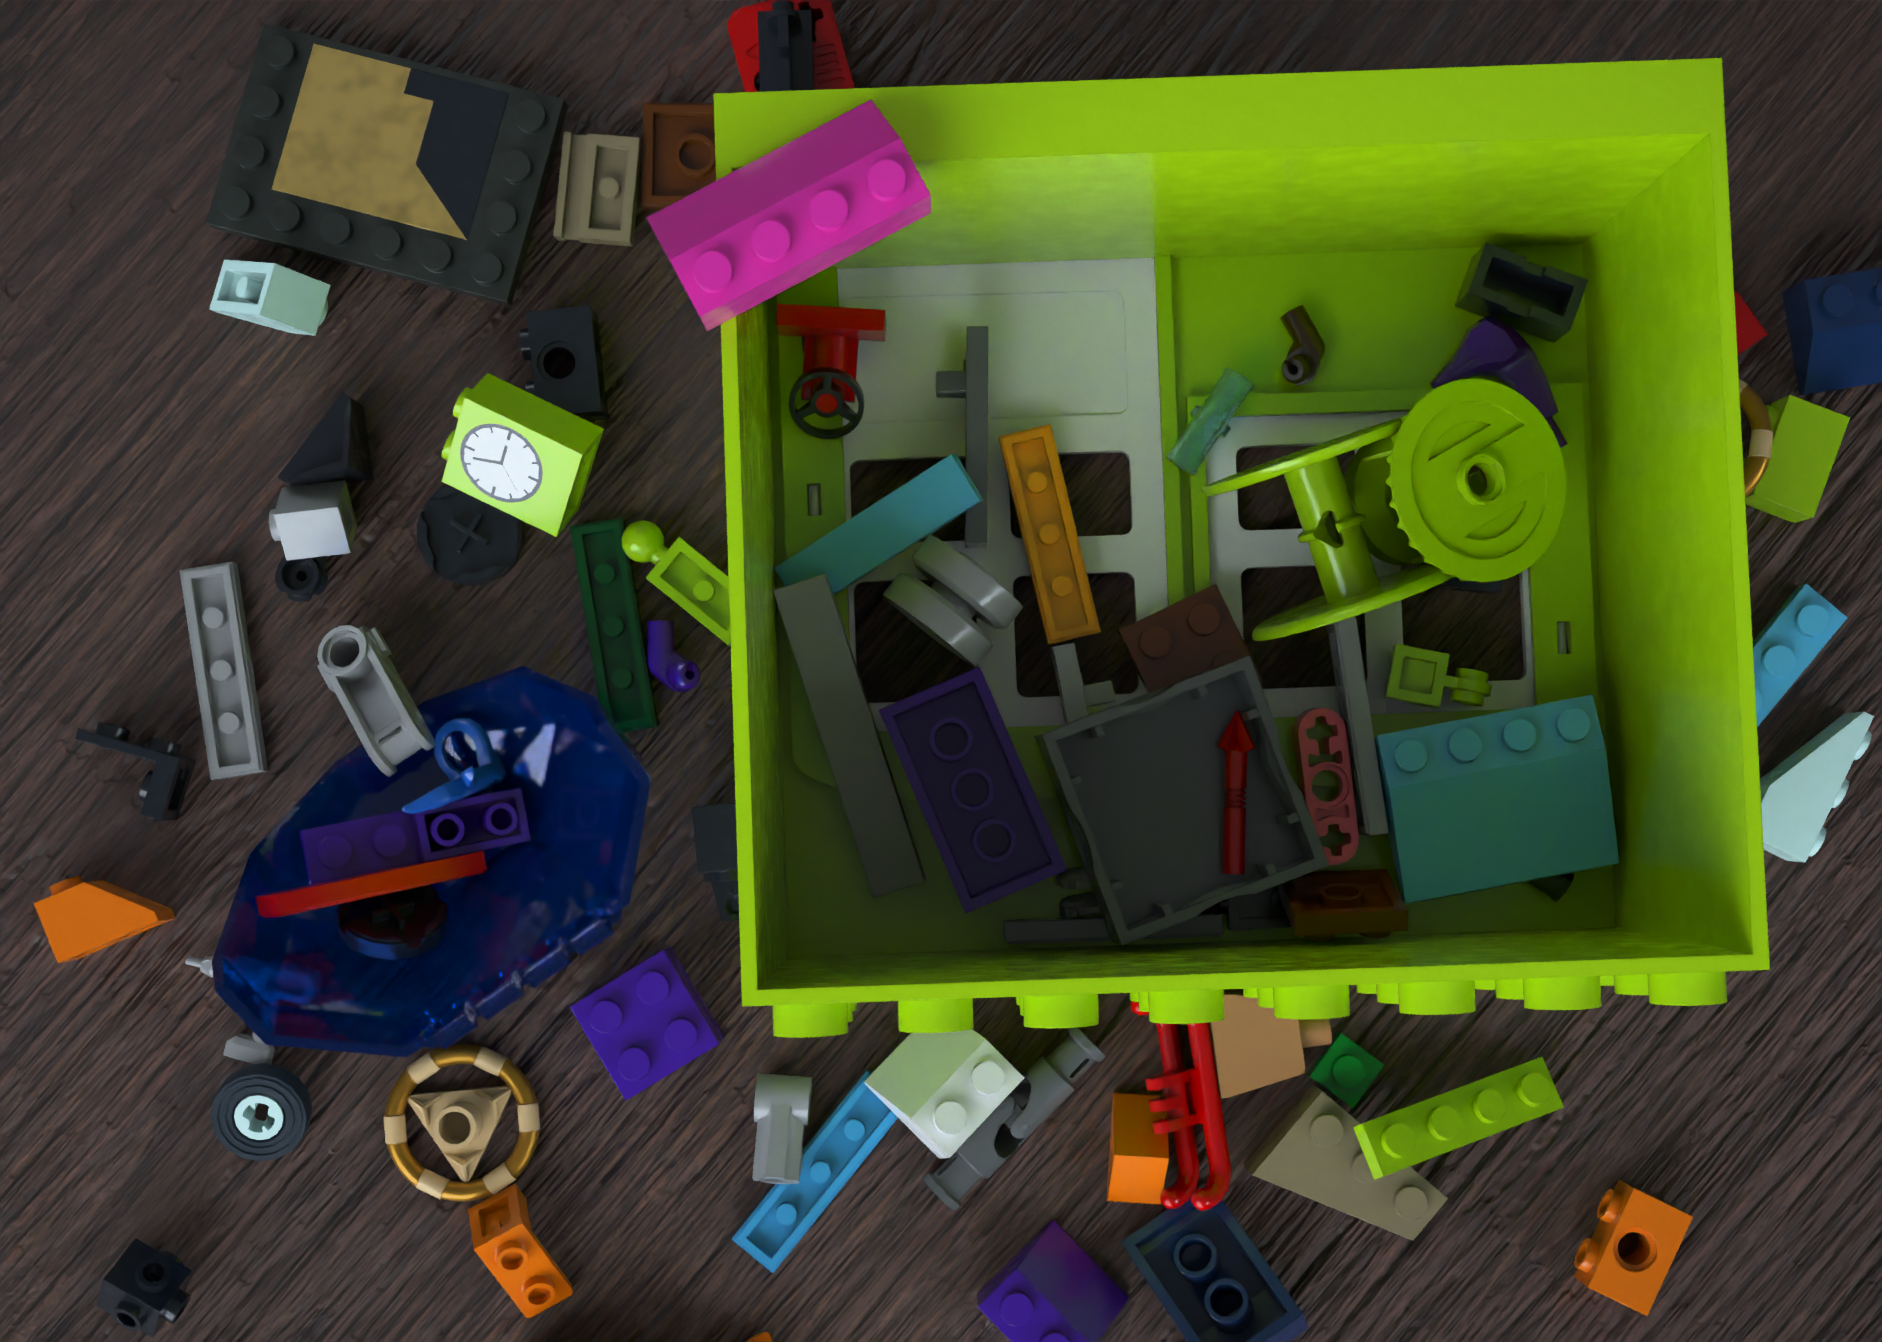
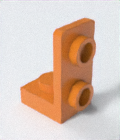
(514, 1253)

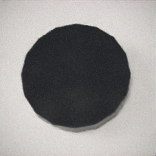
(468, 538)
(394, 923)

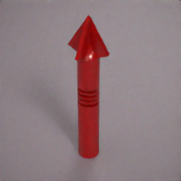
(1236, 743)

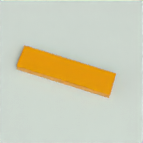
(1049, 534)

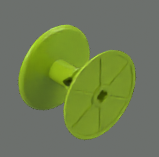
(1332, 536)

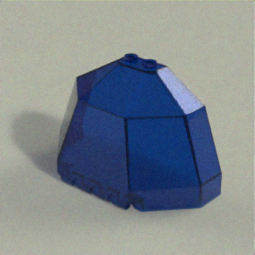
(504, 926)

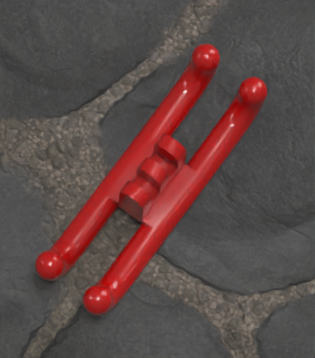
(1190, 1099)

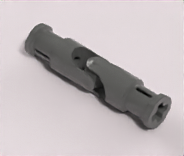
(1044, 1089)

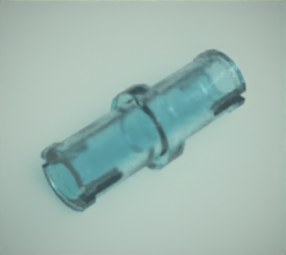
(1210, 421)

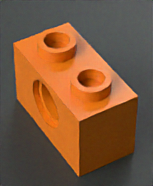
(1639, 1276)

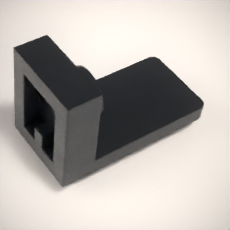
(162, 788)

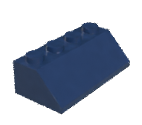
(1836, 331)

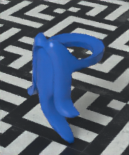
(461, 783)

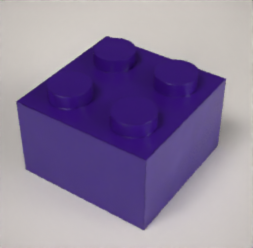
(647, 1023)

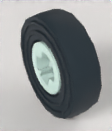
(236, 1121)

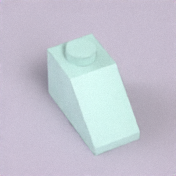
(271, 296)

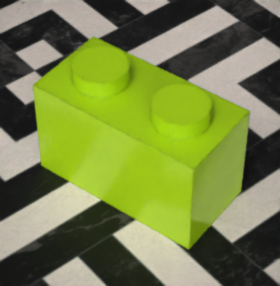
(1801, 458)

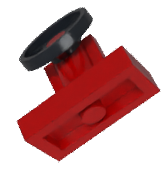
(829, 361)

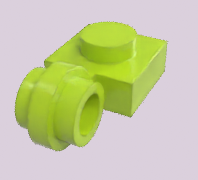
(1420, 676)

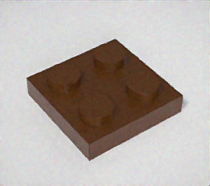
(1184, 640)
(1344, 903)

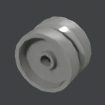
(957, 594)

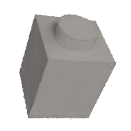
(314, 520)

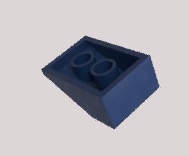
(1213, 1277)

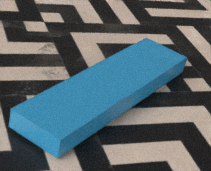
(826, 1167)

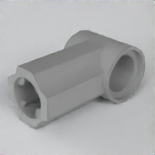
(780, 1112)

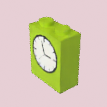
(520, 453)

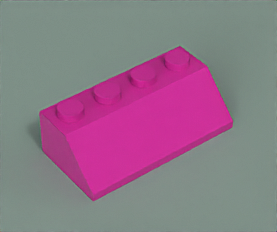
(791, 214)

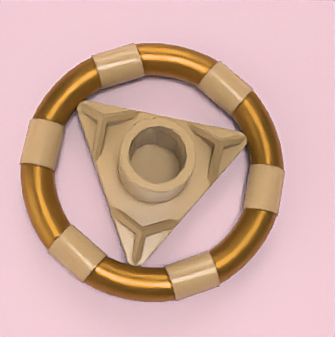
(461, 1122)

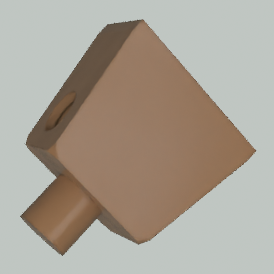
(1258, 1048)

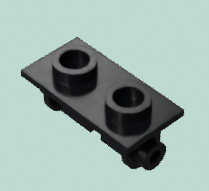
(785, 48)

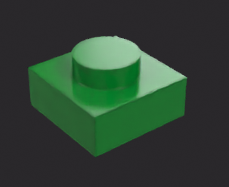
(1345, 1069)

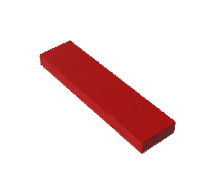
(369, 885)

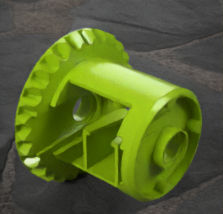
(1433, 512)

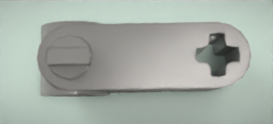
(373, 695)

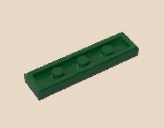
(614, 624)

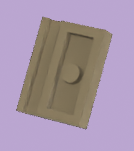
(598, 189)

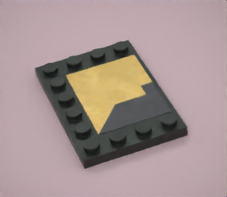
(387, 164)

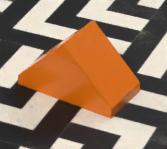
(1136, 1154)

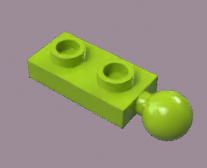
(682, 576)

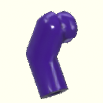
(668, 663)

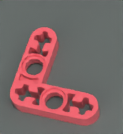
(1340, 810)

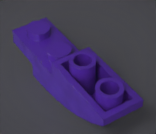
(408, 838)

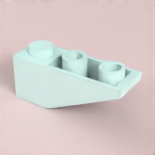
(1808, 784)

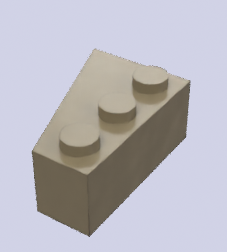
(1322, 1160)

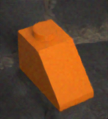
(94, 916)

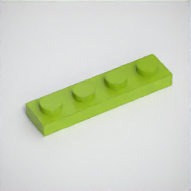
(1457, 1117)

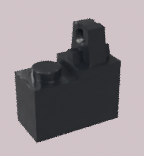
(717, 854)

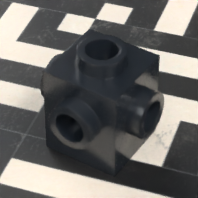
(145, 1289)

